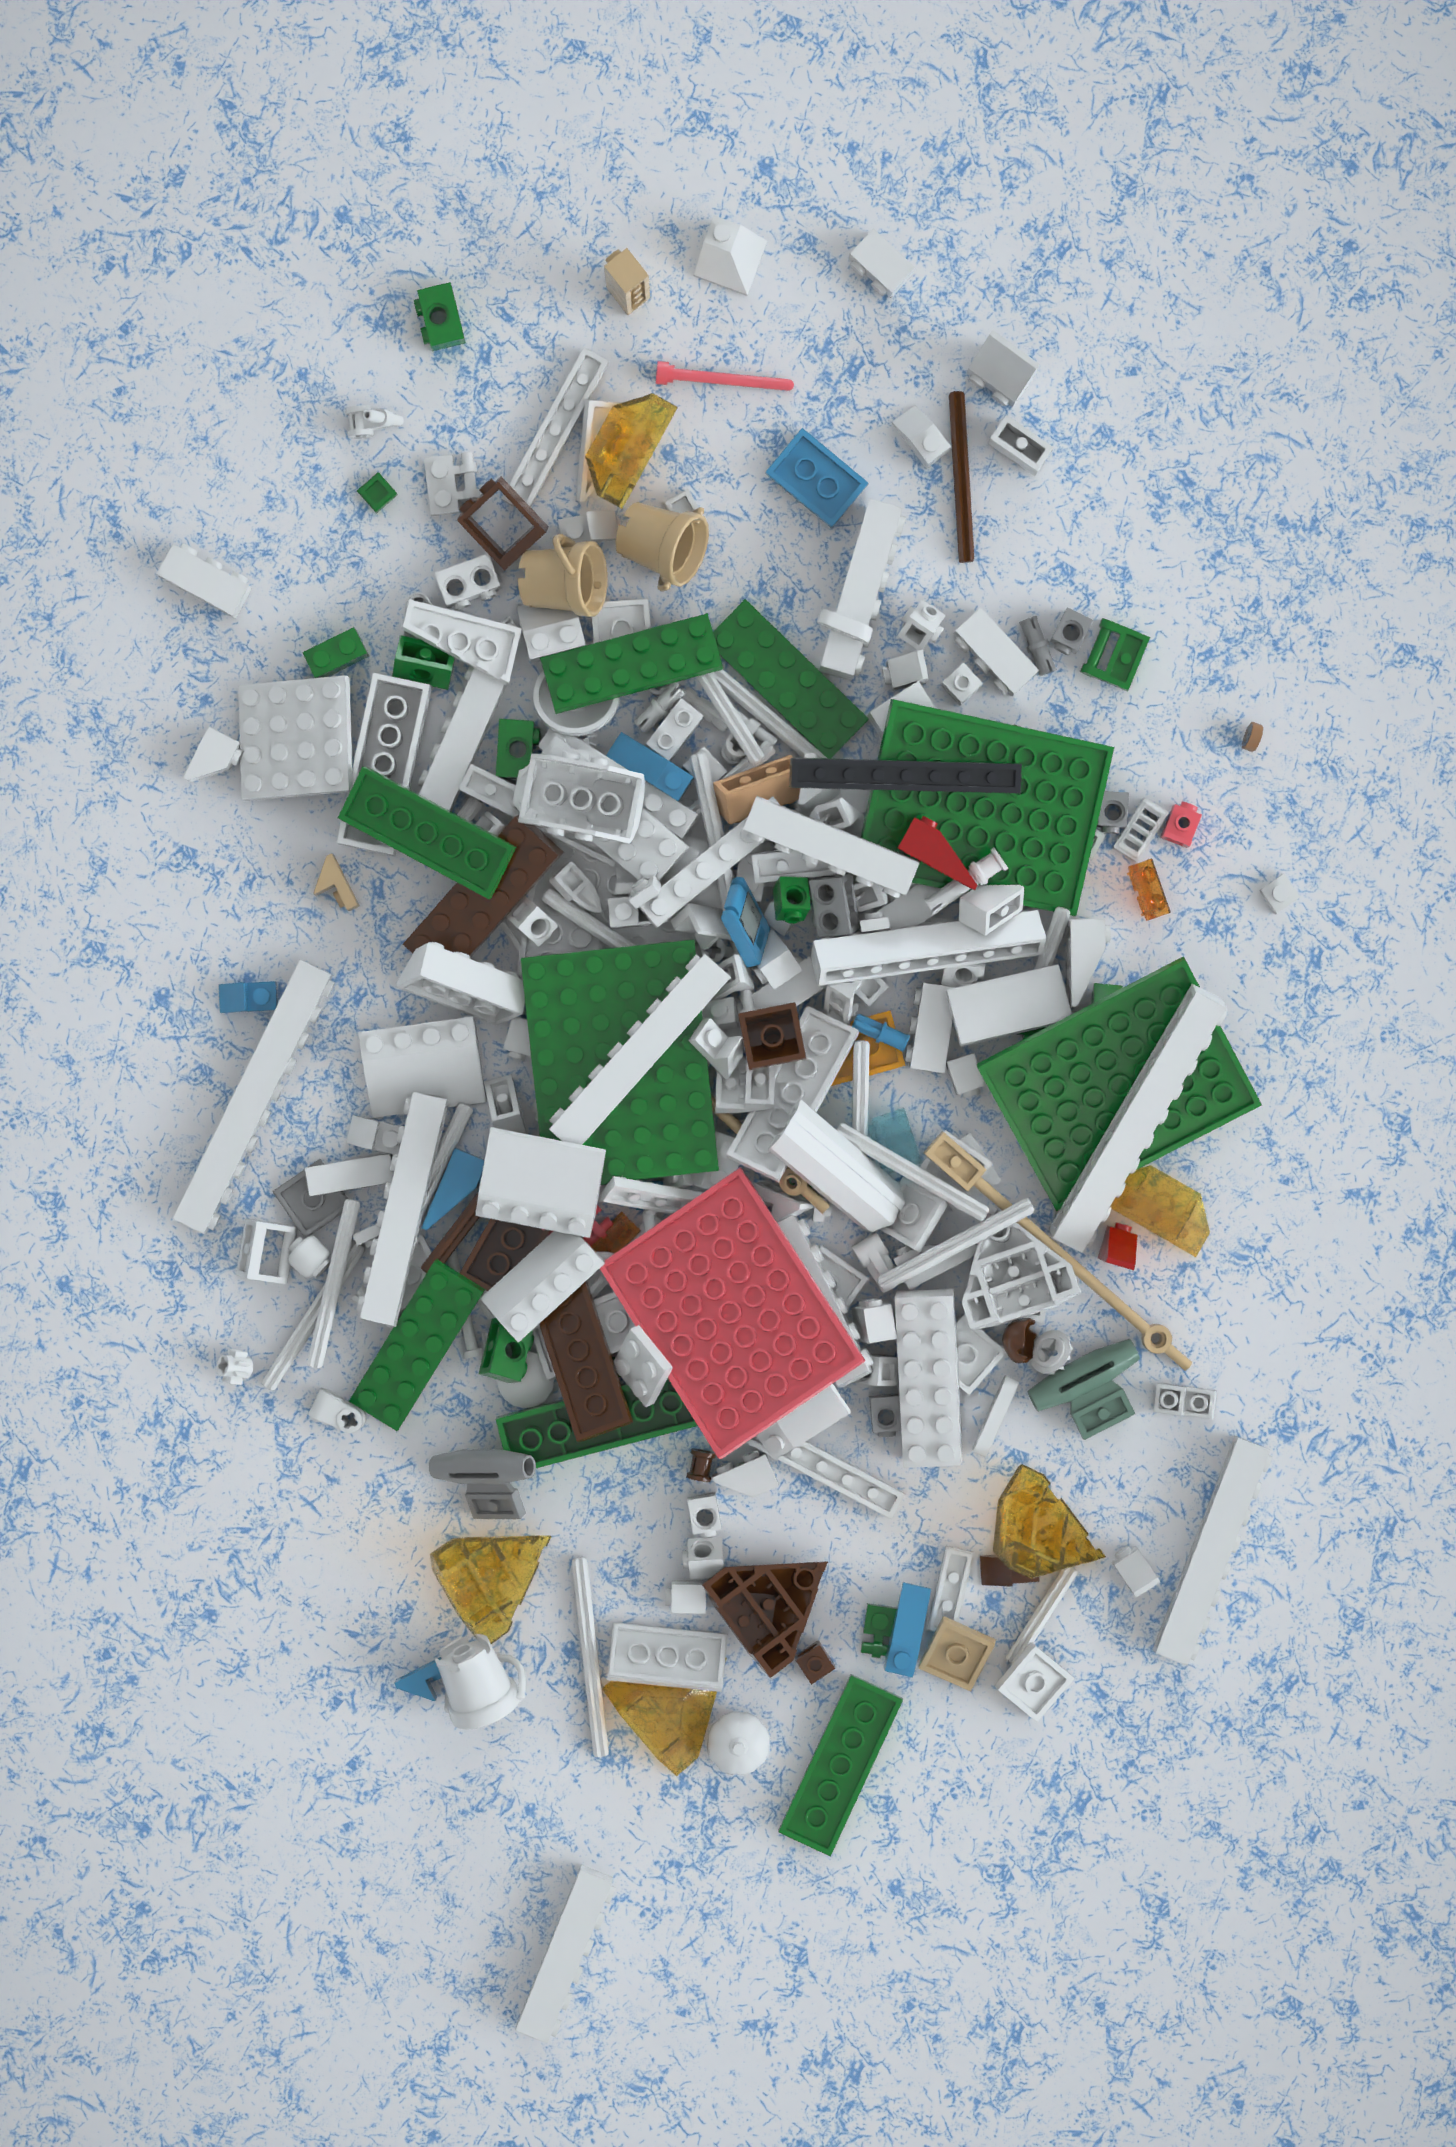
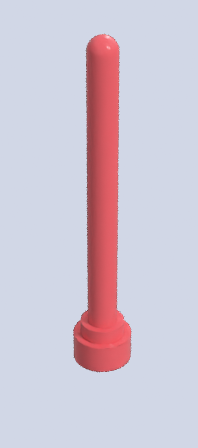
(668, 373)

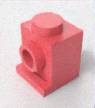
(1173, 832)

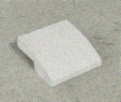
(745, 1089)

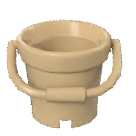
(664, 542)
(565, 577)

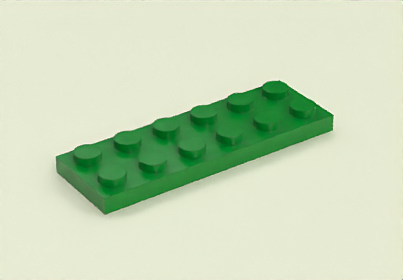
(631, 663)
(787, 680)
(427, 832)
(416, 1345)
(840, 1765)

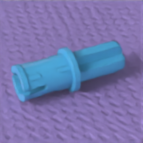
(881, 1032)

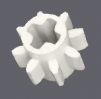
(234, 1366)

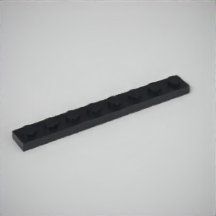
(905, 775)

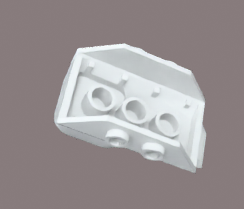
(580, 797)

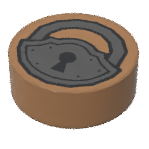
(1252, 737)

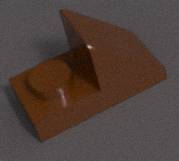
(996, 1573)

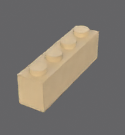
(626, 280)

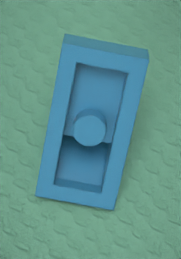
(248, 997)
(418, 1681)

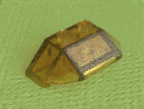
(627, 445)
(1164, 1208)

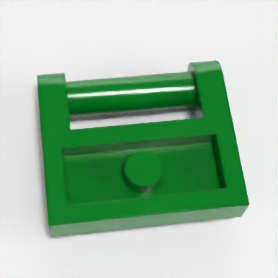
(1124, 658)

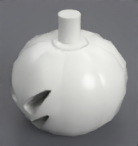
(738, 1743)

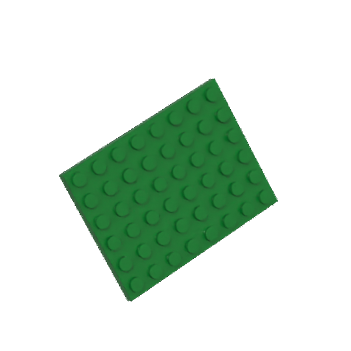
(1038, 833)
(578, 1014)
(1074, 1075)

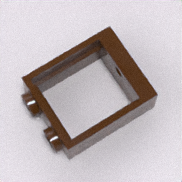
(508, 557)

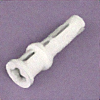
(980, 873)

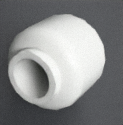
(309, 1257)

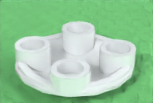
(533, 1386)

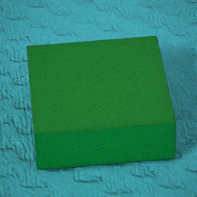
(377, 492)

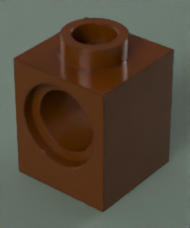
(815, 1662)

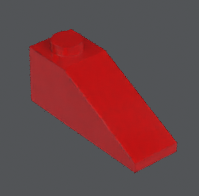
(931, 847)
(1119, 1246)

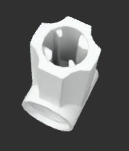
(874, 1256)

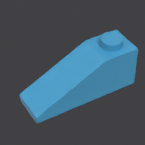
(656, 769)
(458, 1181)
(907, 1630)

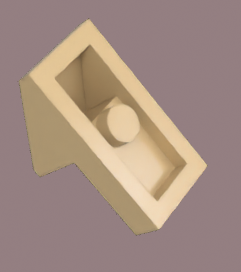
(332, 876)

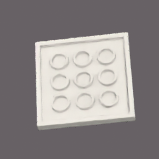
(295, 738)

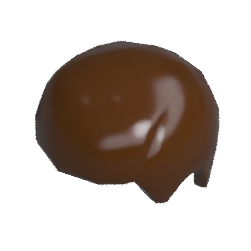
(1019, 1340)

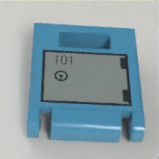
(745, 922)

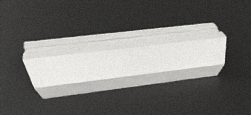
(838, 1169)

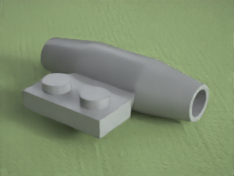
(487, 1479)

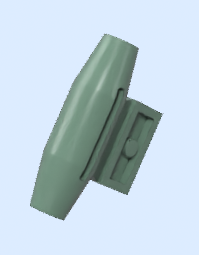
(1089, 1388)

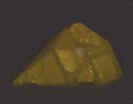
(1037, 1530)
(487, 1578)
(665, 1719)

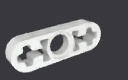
(995, 1416)

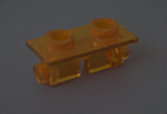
(1150, 891)
(619, 1235)

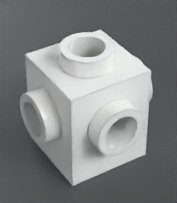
(921, 625)

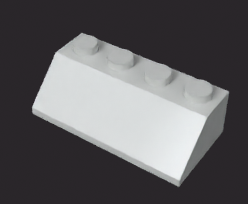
(463, 984)
(541, 1282)

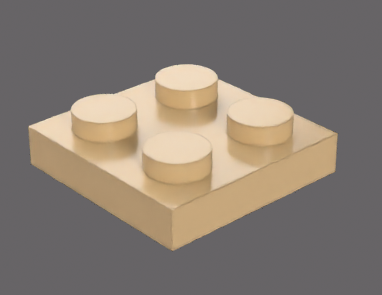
(957, 1653)

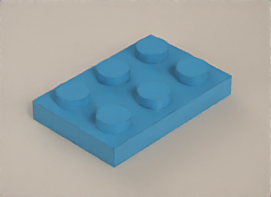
(816, 478)

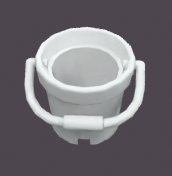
(477, 1683)

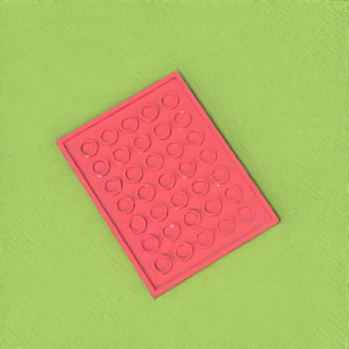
(732, 1313)

